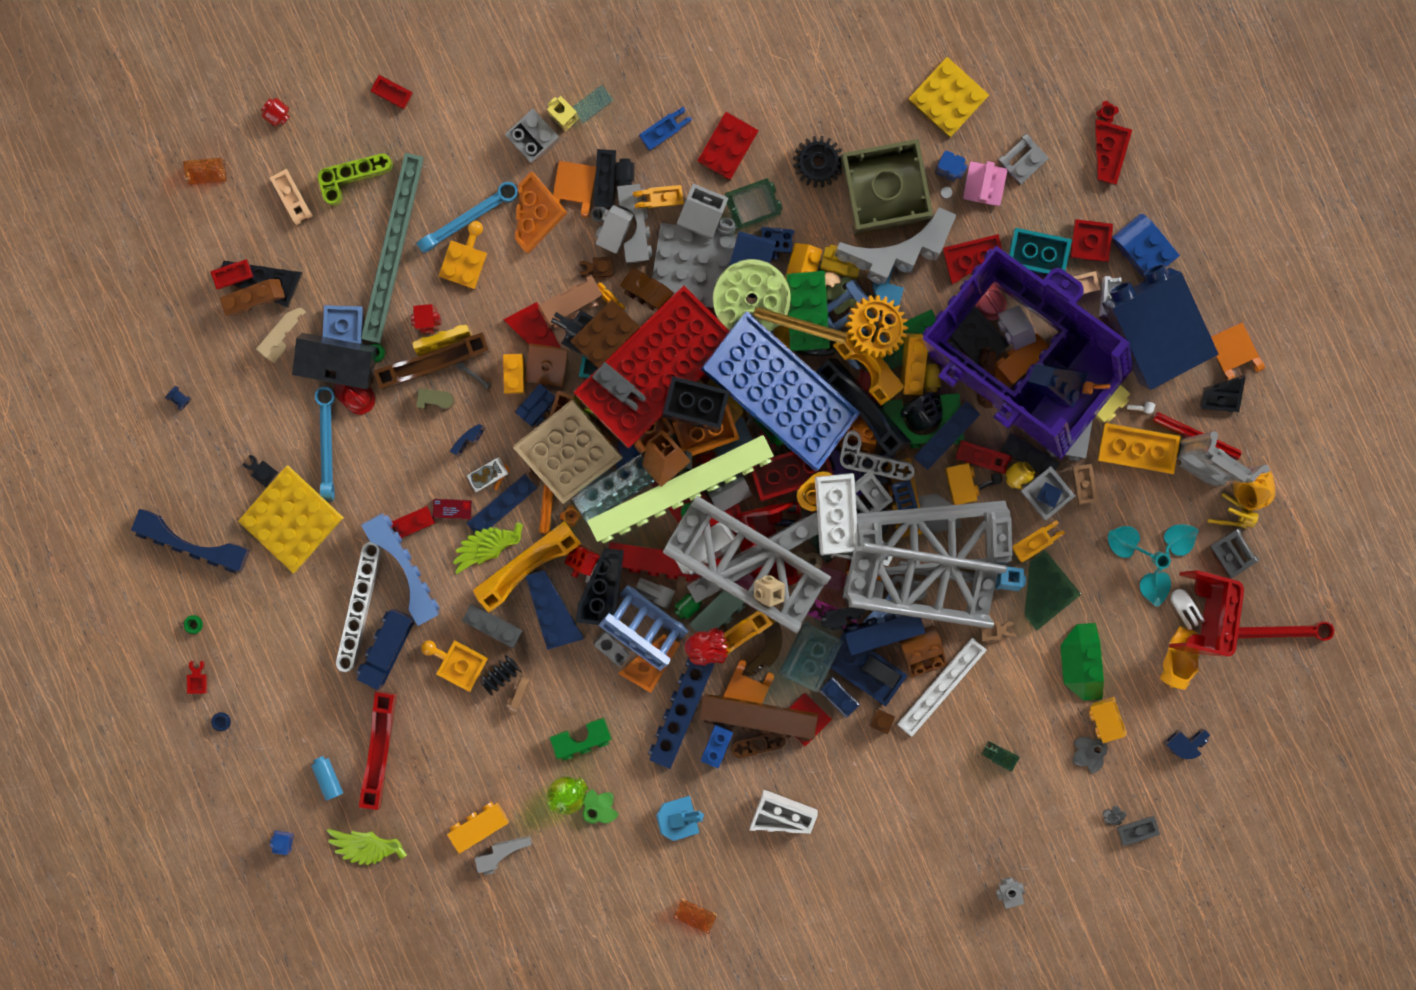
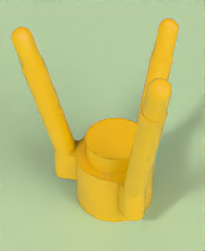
(1247, 517)

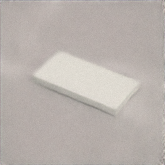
(836, 513)

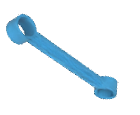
(433, 239)
(326, 487)

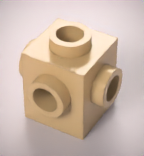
(769, 591)

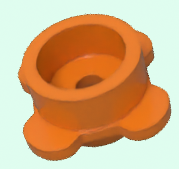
(566, 516)

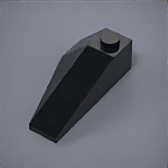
(602, 589)

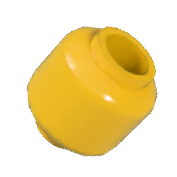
(1020, 475)

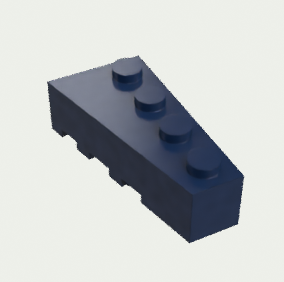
(552, 613)

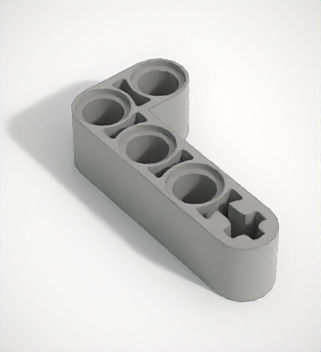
(877, 460)

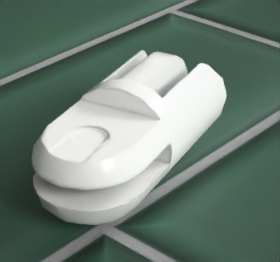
(1183, 603)

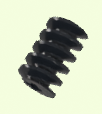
(500, 674)

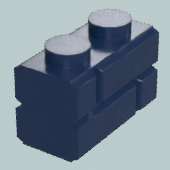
(536, 406)
(839, 697)

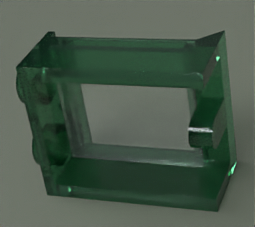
(753, 204)

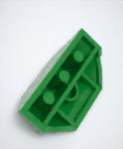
(1083, 662)

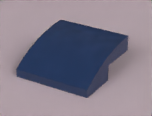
(471, 435)

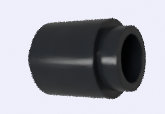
(624, 172)

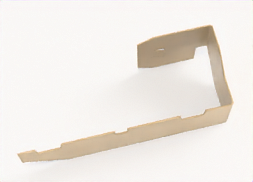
(269, 345)

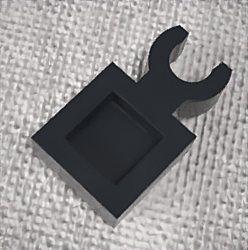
(262, 472)

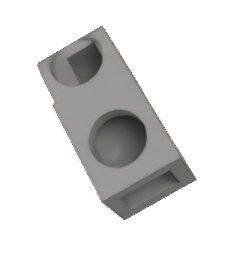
(611, 648)

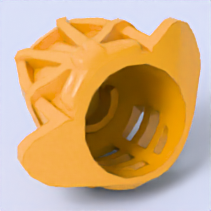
(1261, 490)

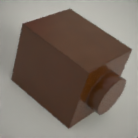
(881, 721)

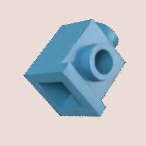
(1017, 577)

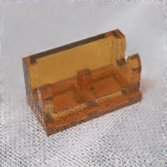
(205, 171)
(695, 916)

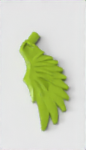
(486, 545)
(364, 846)

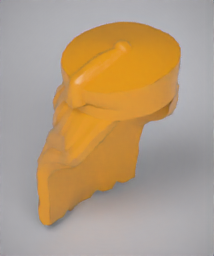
(1179, 665)

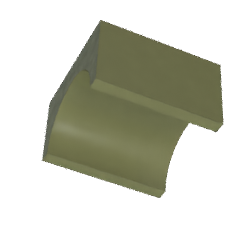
(887, 186)

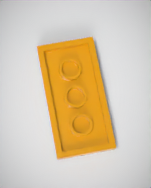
(1138, 448)

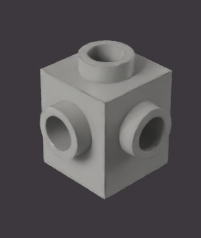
(1014, 898)

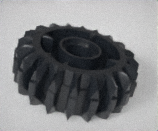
(810, 170)

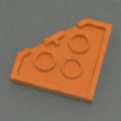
(536, 212)

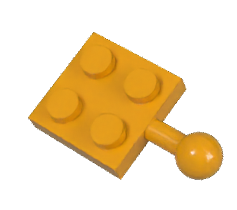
(463, 262)
(459, 665)

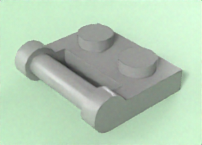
(1028, 163)
(873, 492)

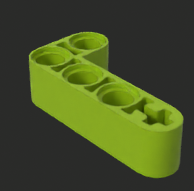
(356, 175)

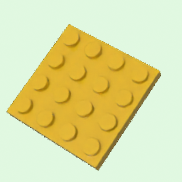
(290, 519)

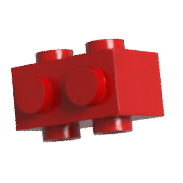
(425, 319)

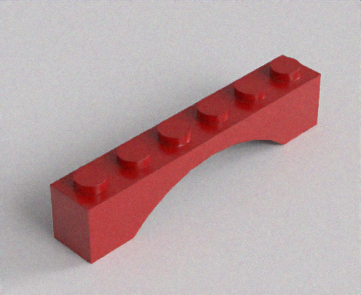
(378, 751)

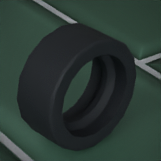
(880, 672)

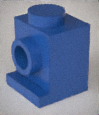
(281, 842)

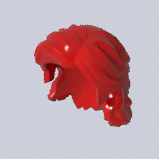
(707, 647)

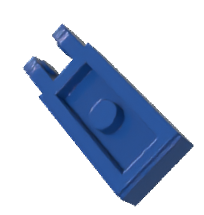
(663, 129)

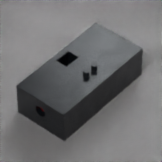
(334, 360)

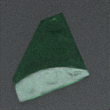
(1046, 590)

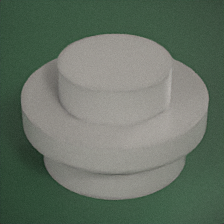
(726, 226)

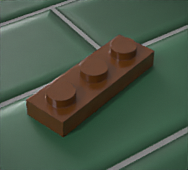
(987, 361)

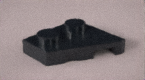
(1224, 395)

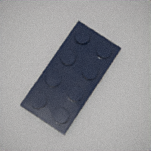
(851, 668)

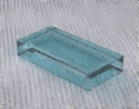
(593, 104)

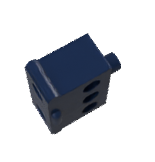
(780, 235)

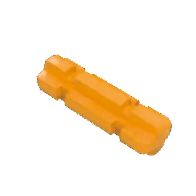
(607, 296)

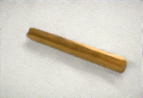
(800, 325)

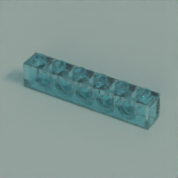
(613, 488)

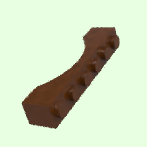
(431, 362)

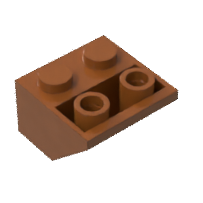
(663, 458)
(923, 652)

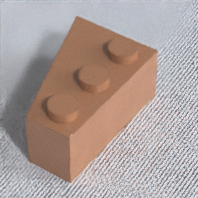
(569, 303)

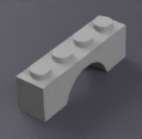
(636, 248)

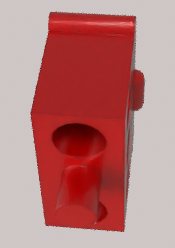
(581, 560)

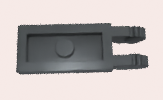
(617, 385)

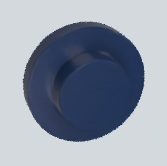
(221, 721)

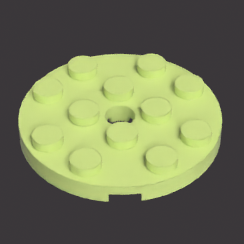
(746, 278)

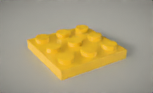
(948, 97)

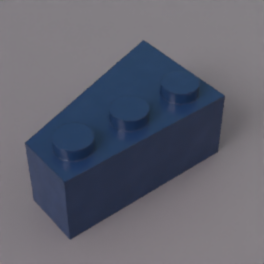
(1058, 383)

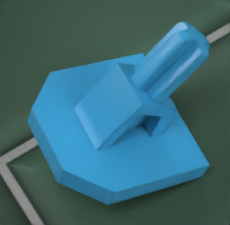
(678, 819)

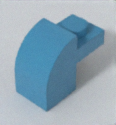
(891, 291)

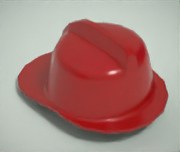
(355, 399)

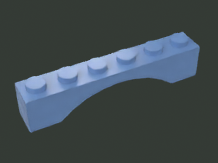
(380, 533)

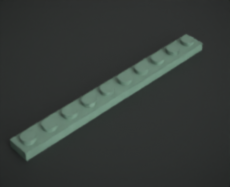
(392, 248)

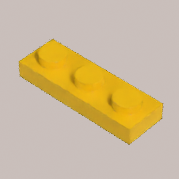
(441, 339)

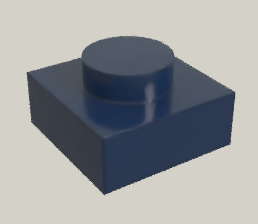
(1049, 495)

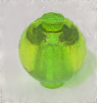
(566, 795)

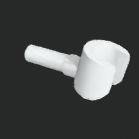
(1148, 407)

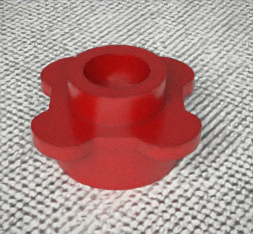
(1112, 111)

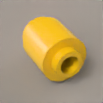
(931, 379)

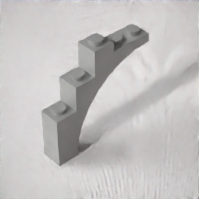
(904, 255)

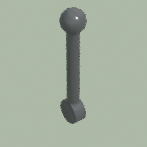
(487, 385)

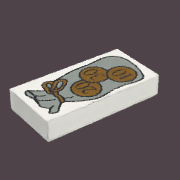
(487, 474)

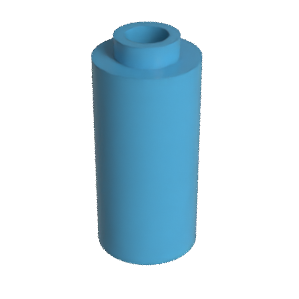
(326, 778)

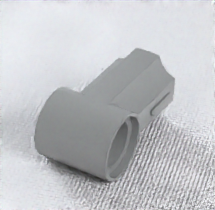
(657, 593)

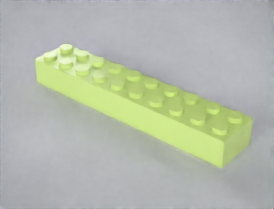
(681, 488)

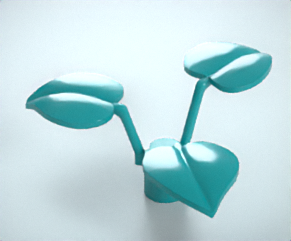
(1180, 540)

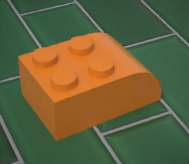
(700, 440)

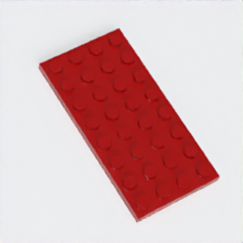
(667, 345)

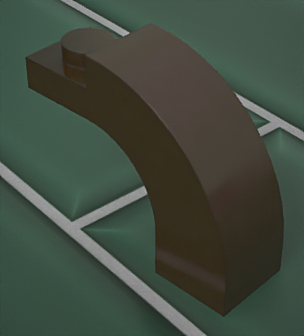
(771, 650)

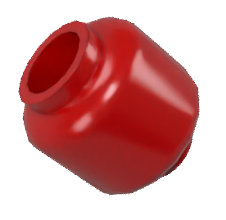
(275, 112)

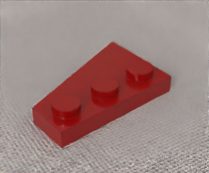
(532, 326)

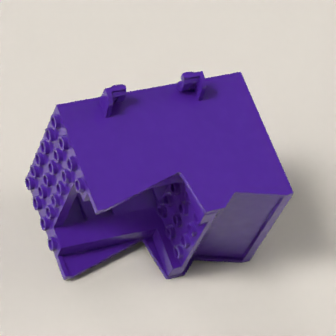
(1080, 344)

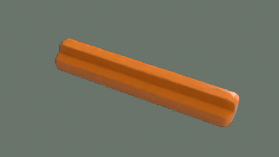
(546, 510)

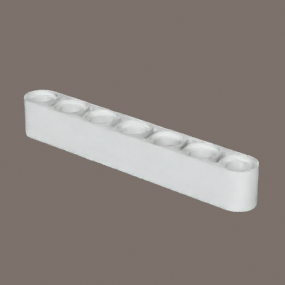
(352, 614)

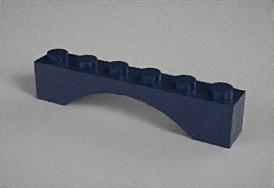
(153, 526)

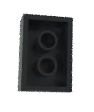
(695, 403)

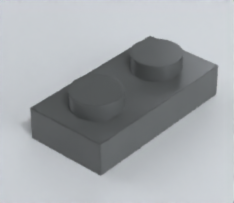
(1138, 830)

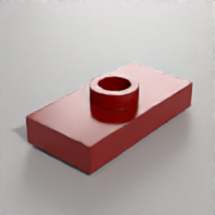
(391, 92)
(232, 274)

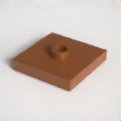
(546, 365)

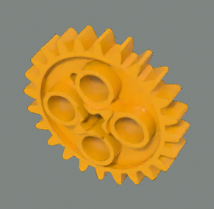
(892, 332)

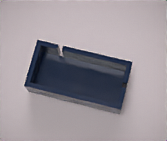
(386, 648)

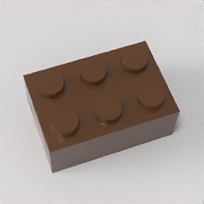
(604, 334)

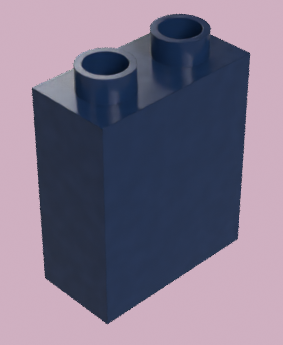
(1161, 325)

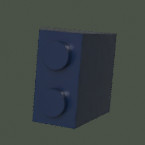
(752, 247)

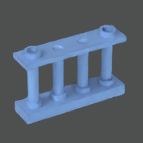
(853, 291)
(632, 640)

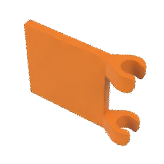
(575, 184)
(1235, 350)
(746, 688)

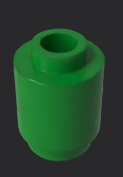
(686, 607)

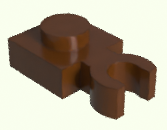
(601, 267)

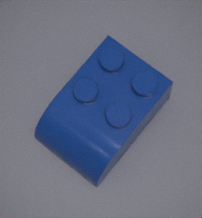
(1144, 244)

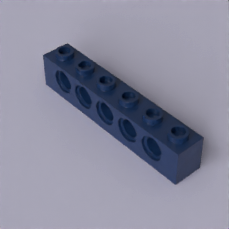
(667, 757)

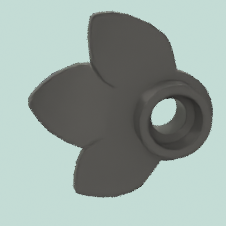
(1087, 755)

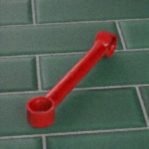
(1285, 631)

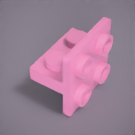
(985, 183)

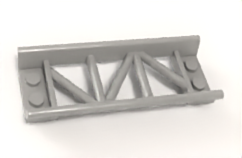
(1213, 465)
(697, 521)
(996, 526)
(867, 563)

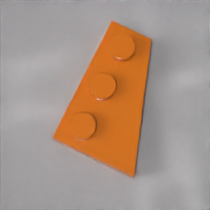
(642, 672)

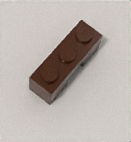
(645, 290)

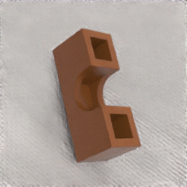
(257, 294)

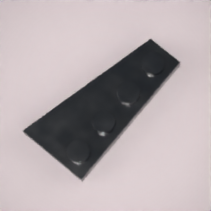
(288, 279)

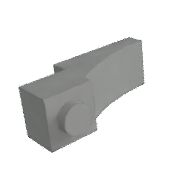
(488, 862)

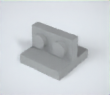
(1033, 488)

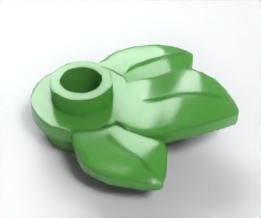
(601, 805)

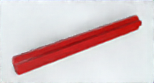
(1187, 431)

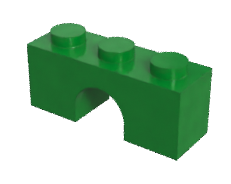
(566, 746)

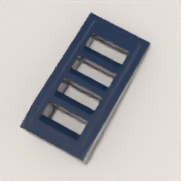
(907, 483)

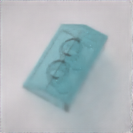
(810, 657)

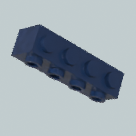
(881, 632)

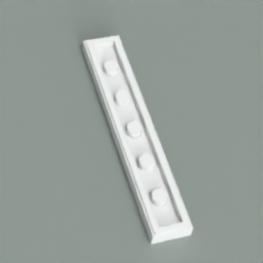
(941, 687)

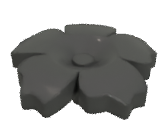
(1114, 816)

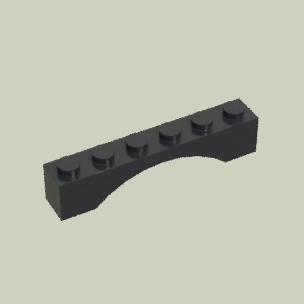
(884, 429)

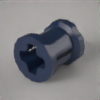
(178, 398)

